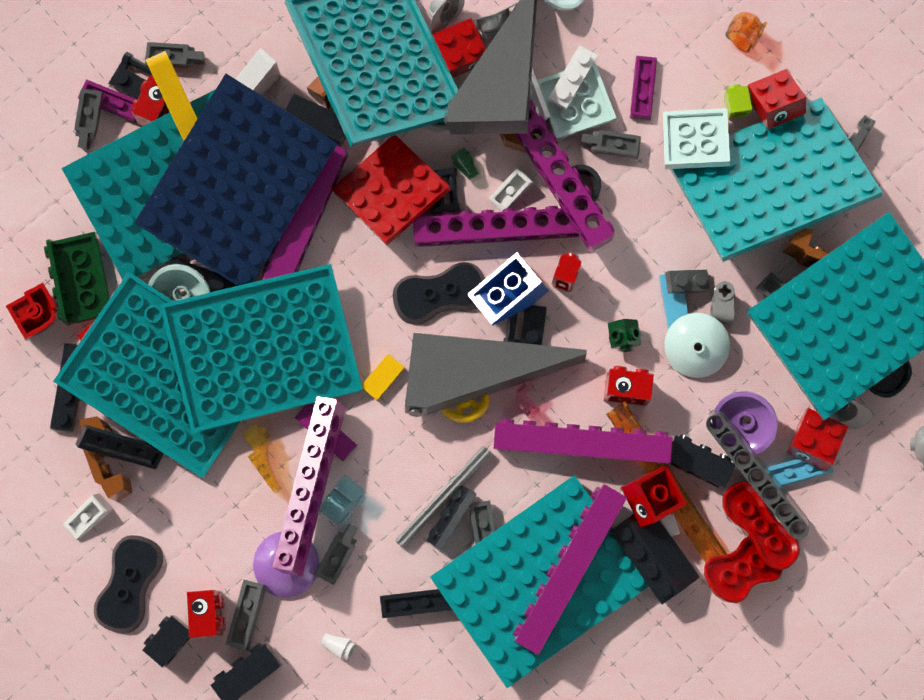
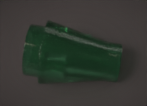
(465, 163)

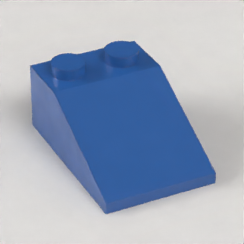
(508, 290)

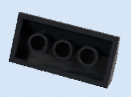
(656, 557)

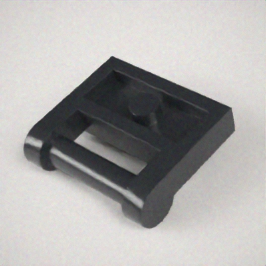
(127, 81)
(454, 206)
(532, 326)

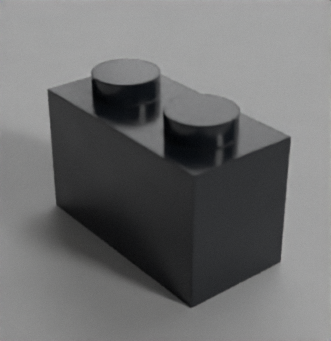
(167, 641)

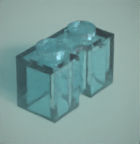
(343, 500)

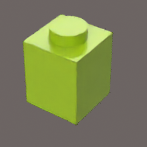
(737, 101)

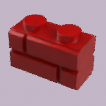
(566, 272)

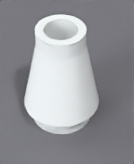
(339, 646)

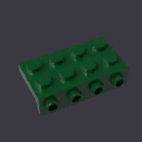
(77, 277)

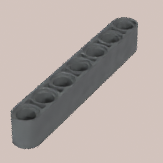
(759, 485)

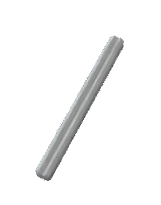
(443, 496)

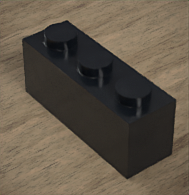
(317, 117)
(701, 462)
(246, 673)

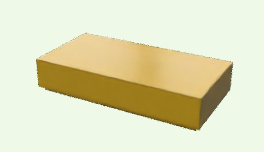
(382, 377)

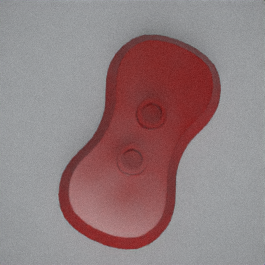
(770, 538)
(737, 573)

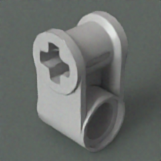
(723, 307)

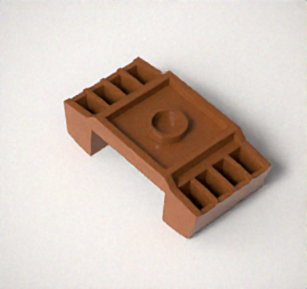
(799, 248)
(115, 486)

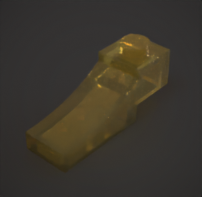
(259, 441)

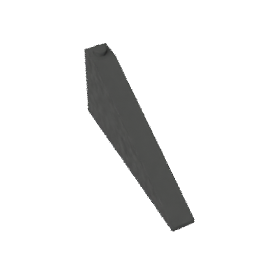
(499, 86)
(462, 369)

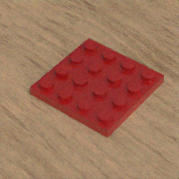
(390, 189)

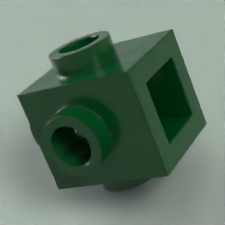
(624, 334)

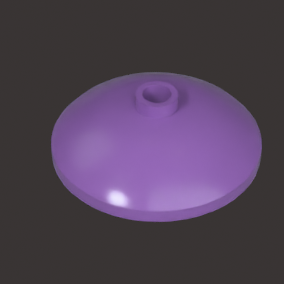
(763, 424)
(279, 583)

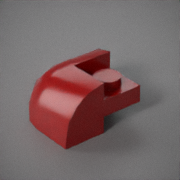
(33, 311)

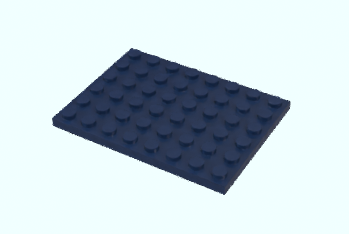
(236, 182)

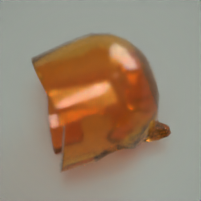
(745, 27)

